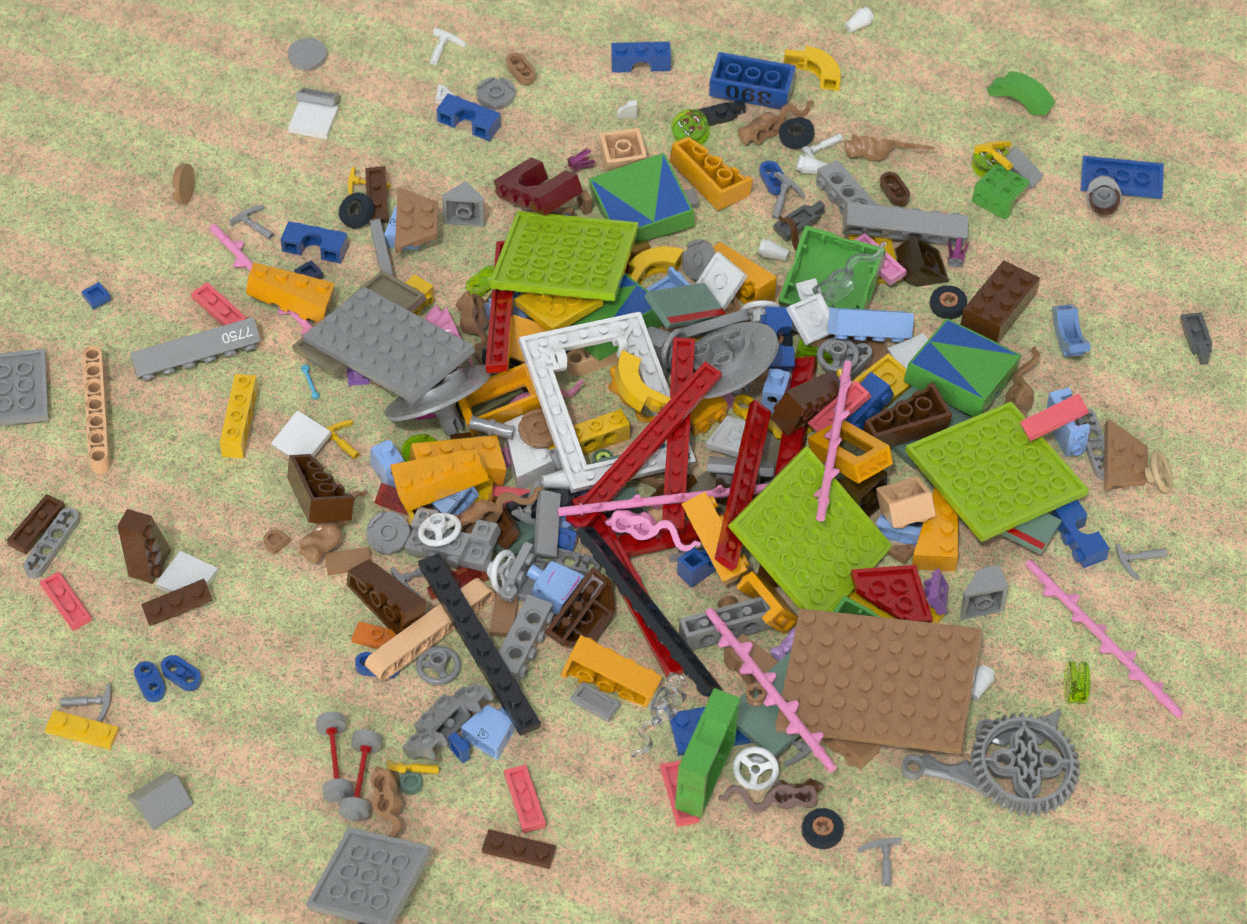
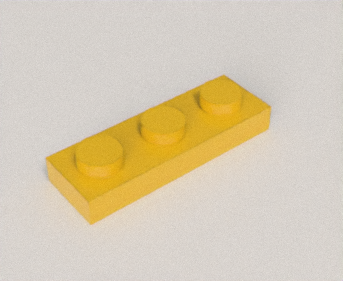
(82, 729)

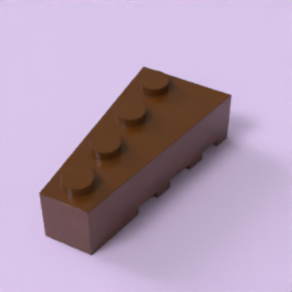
(911, 418)
(317, 492)
(385, 596)

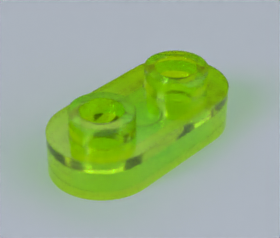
(480, 281)

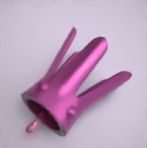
(580, 161)

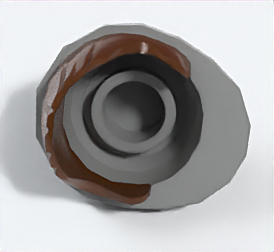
(1104, 195)

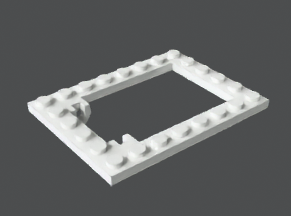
(540, 356)

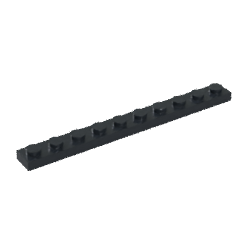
(648, 610)
(479, 645)

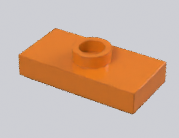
(371, 635)

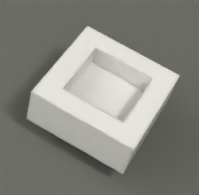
(805, 288)

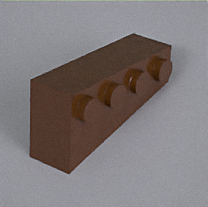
(805, 402)
(142, 546)

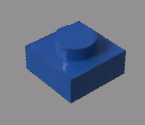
(96, 295)
(567, 538)
(459, 747)

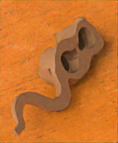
(768, 124)
(875, 148)
(473, 319)
(1021, 392)
(490, 511)
(324, 536)
(386, 798)

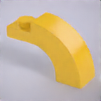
(817, 62)
(654, 261)
(632, 387)

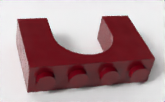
(524, 187)

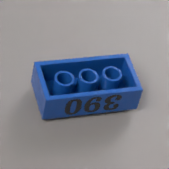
(752, 80)

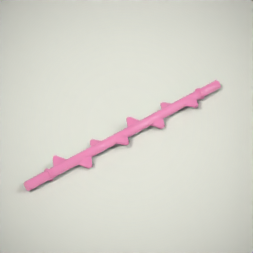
(243, 261)
(833, 434)
(638, 501)
(1107, 645)
(773, 696)

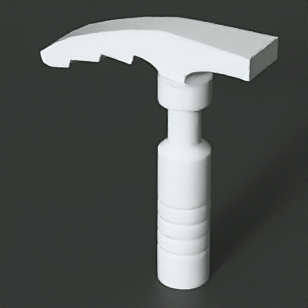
(444, 36)
(823, 144)

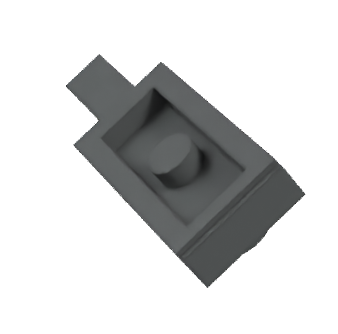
(802, 216)
(1197, 336)

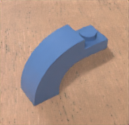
(1068, 330)

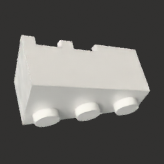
(527, 461)

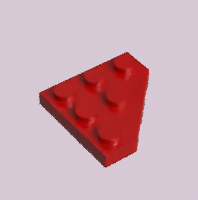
(894, 591)

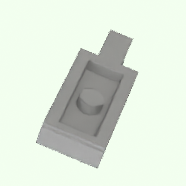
(517, 572)

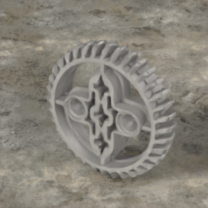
(1028, 756)

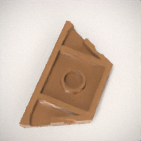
(415, 219)
(1123, 458)

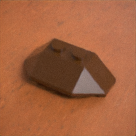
(585, 611)

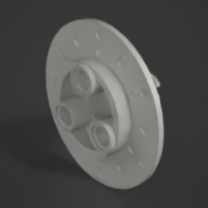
(739, 352)
(441, 398)

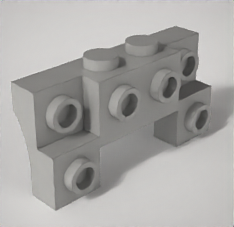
(466, 551)
(444, 719)

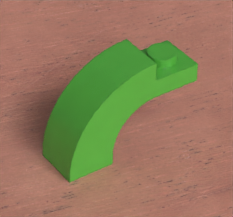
(1025, 89)

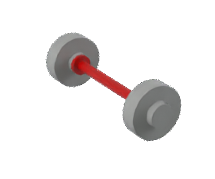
(337, 788)
(354, 807)

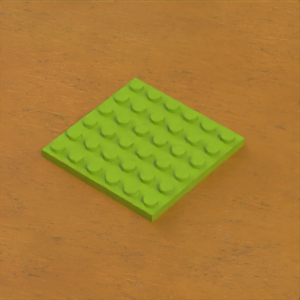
(565, 256)
(995, 472)
(797, 550)

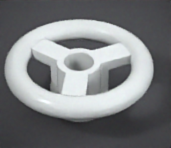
(761, 305)
(438, 525)
(498, 570)
(756, 760)

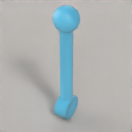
(305, 369)

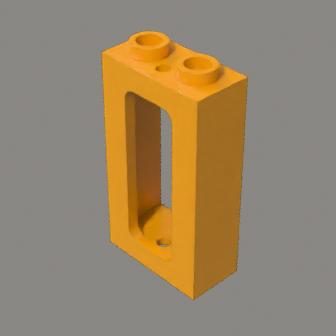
(497, 386)
(854, 467)

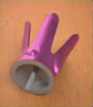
(957, 257)

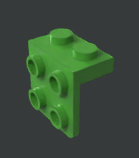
(999, 190)

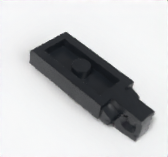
(723, 112)

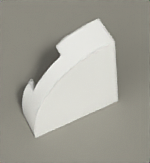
(441, 93)
(628, 110)

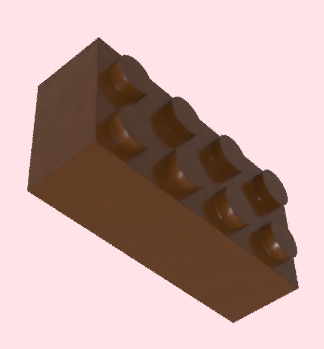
(1000, 301)

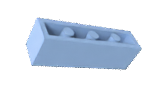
(870, 323)

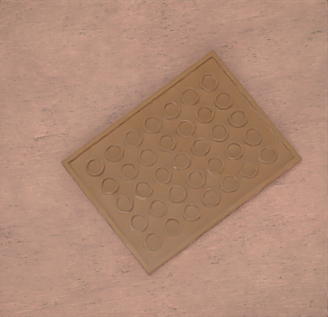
(882, 679)

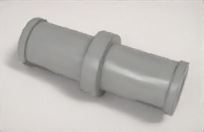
(491, 427)

